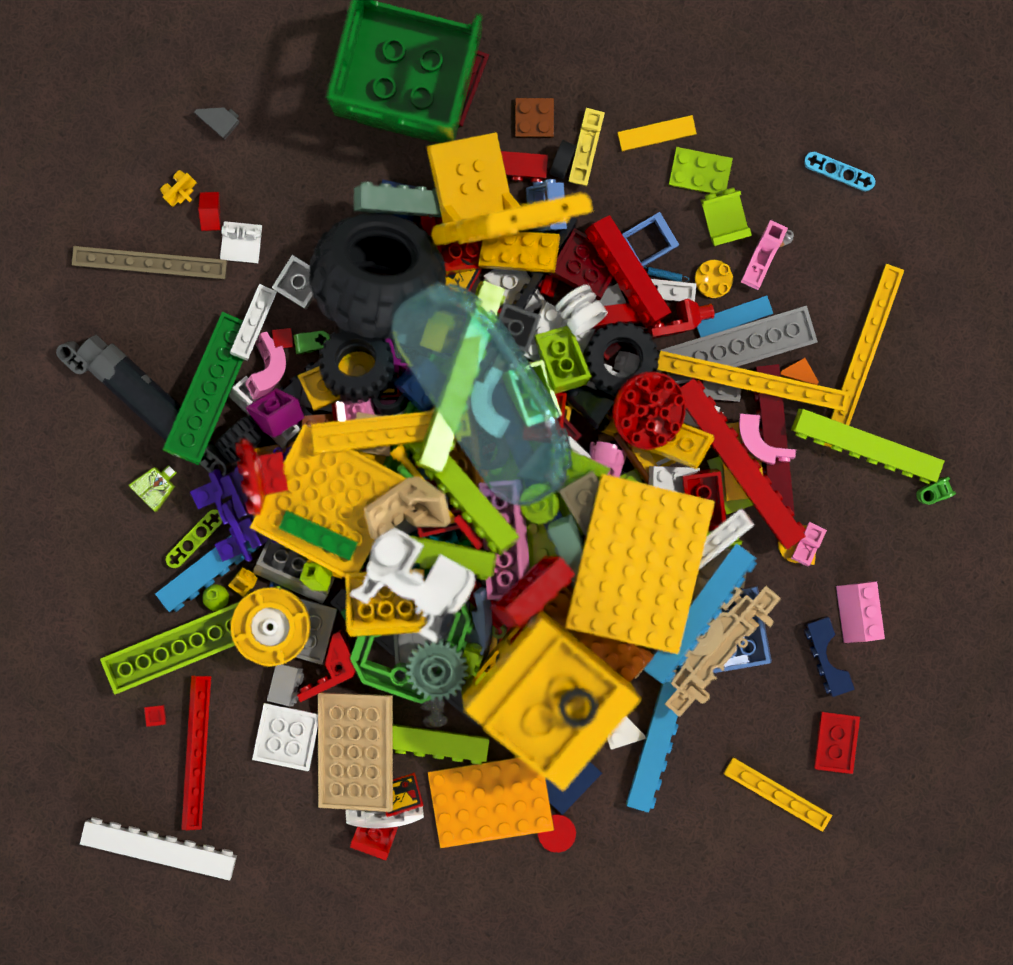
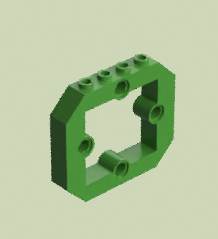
(386, 678)

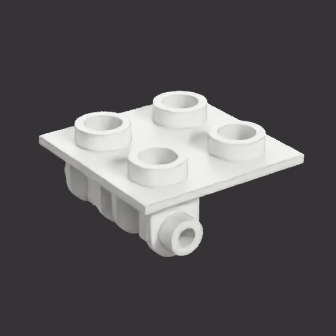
(241, 242)

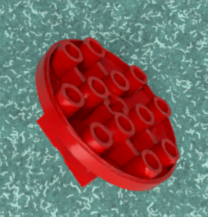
(649, 410)
(260, 474)

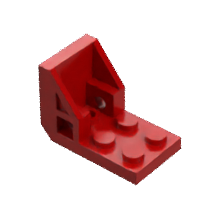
(338, 654)

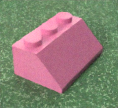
(860, 612)

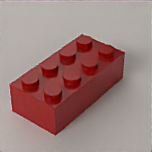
(533, 591)

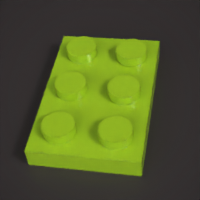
(700, 171)

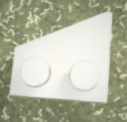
(625, 734)

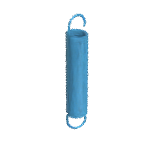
(665, 274)

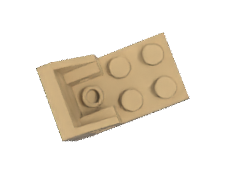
(403, 502)

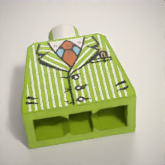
(154, 486)

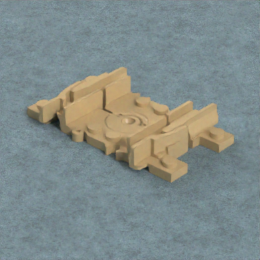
(719, 642)

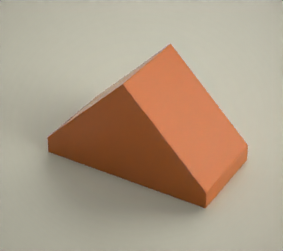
(800, 372)

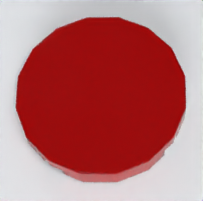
(561, 837)

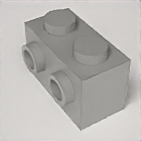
(285, 685)

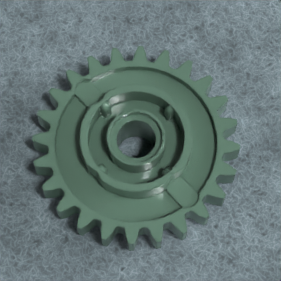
(437, 655)

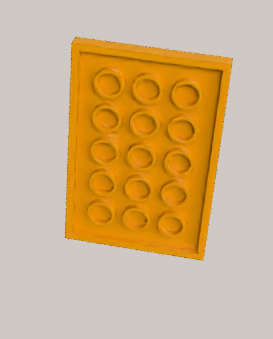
(489, 802)

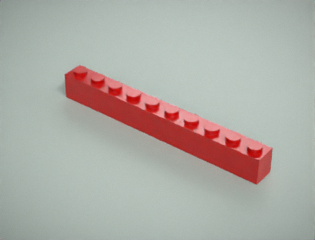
(741, 466)

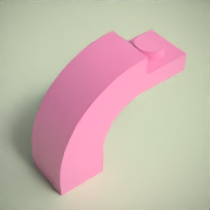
(763, 254)
(275, 363)
(758, 448)

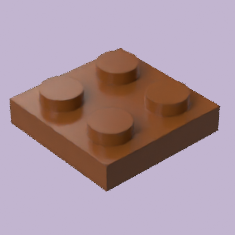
(534, 117)

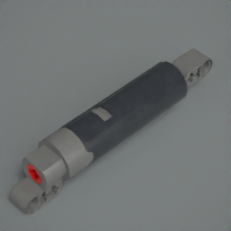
(132, 388)

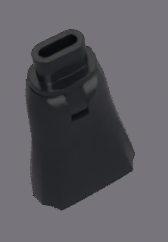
(591, 405)

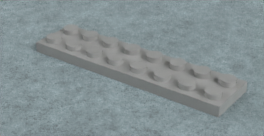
(750, 341)

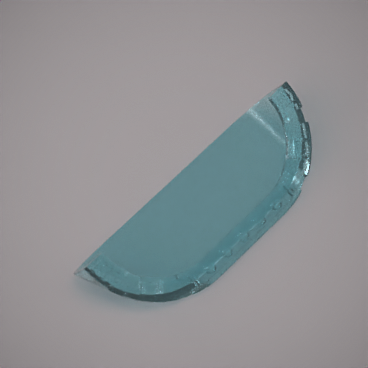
(484, 392)

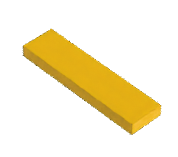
(657, 133)

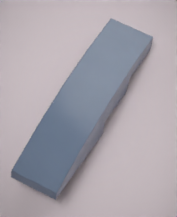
(482, 618)

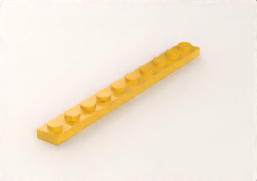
(868, 341)
(753, 381)

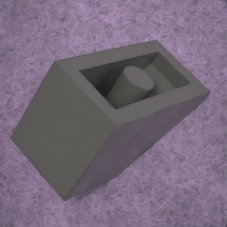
(219, 120)

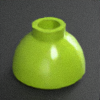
(215, 597)

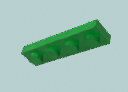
(318, 535)

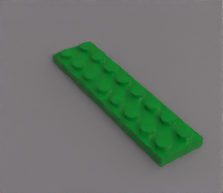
(206, 393)

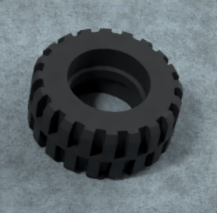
(615, 333)
(361, 386)

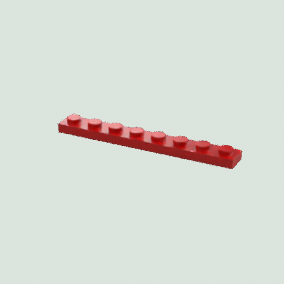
(196, 752)

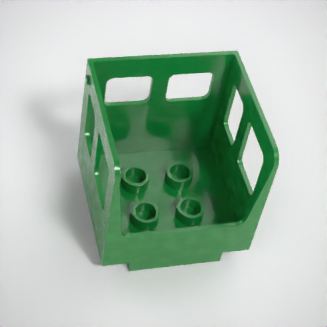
(404, 70)

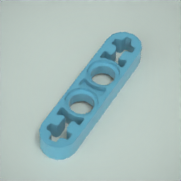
(840, 168)

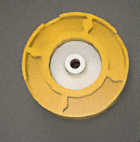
(252, 632)

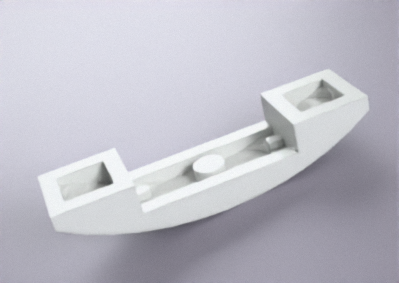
(378, 819)

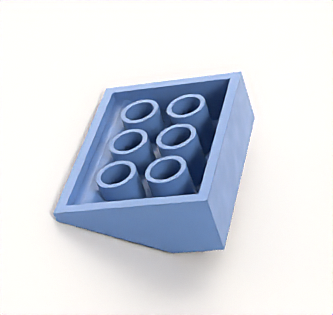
(757, 650)

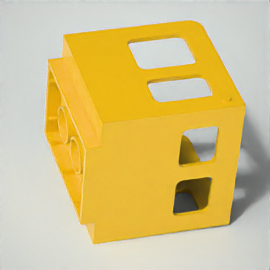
(523, 692)

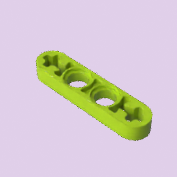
(192, 536)

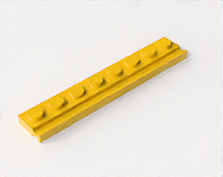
(370, 432)

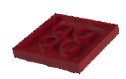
(581, 265)

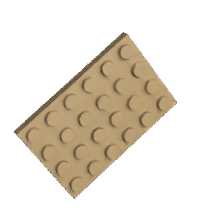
(355, 751)

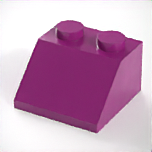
(275, 412)

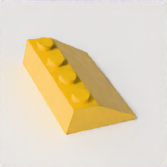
(384, 613)

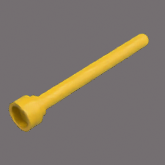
(400, 454)

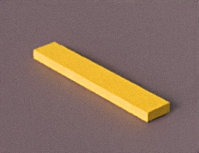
(777, 794)

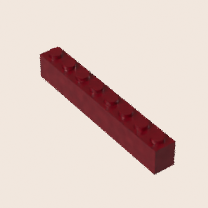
(774, 434)

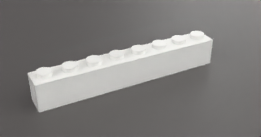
(158, 849)

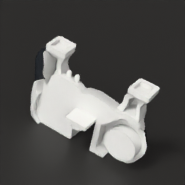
(439, 595)

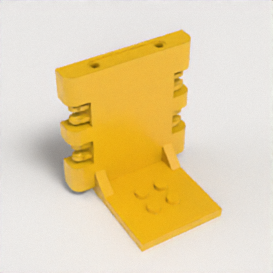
(477, 196)

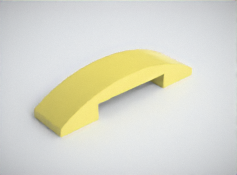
(586, 147)

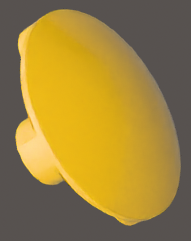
(713, 278)

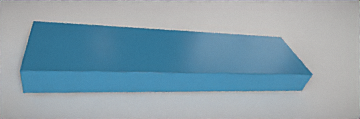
(735, 316)

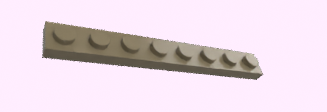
(149, 262)

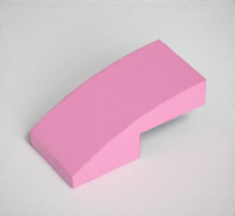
(808, 546)

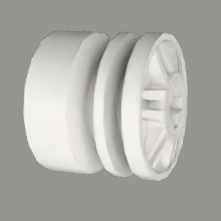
(580, 309)

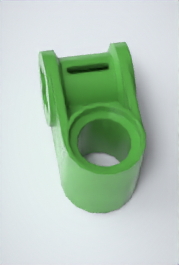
(308, 342)
(939, 491)

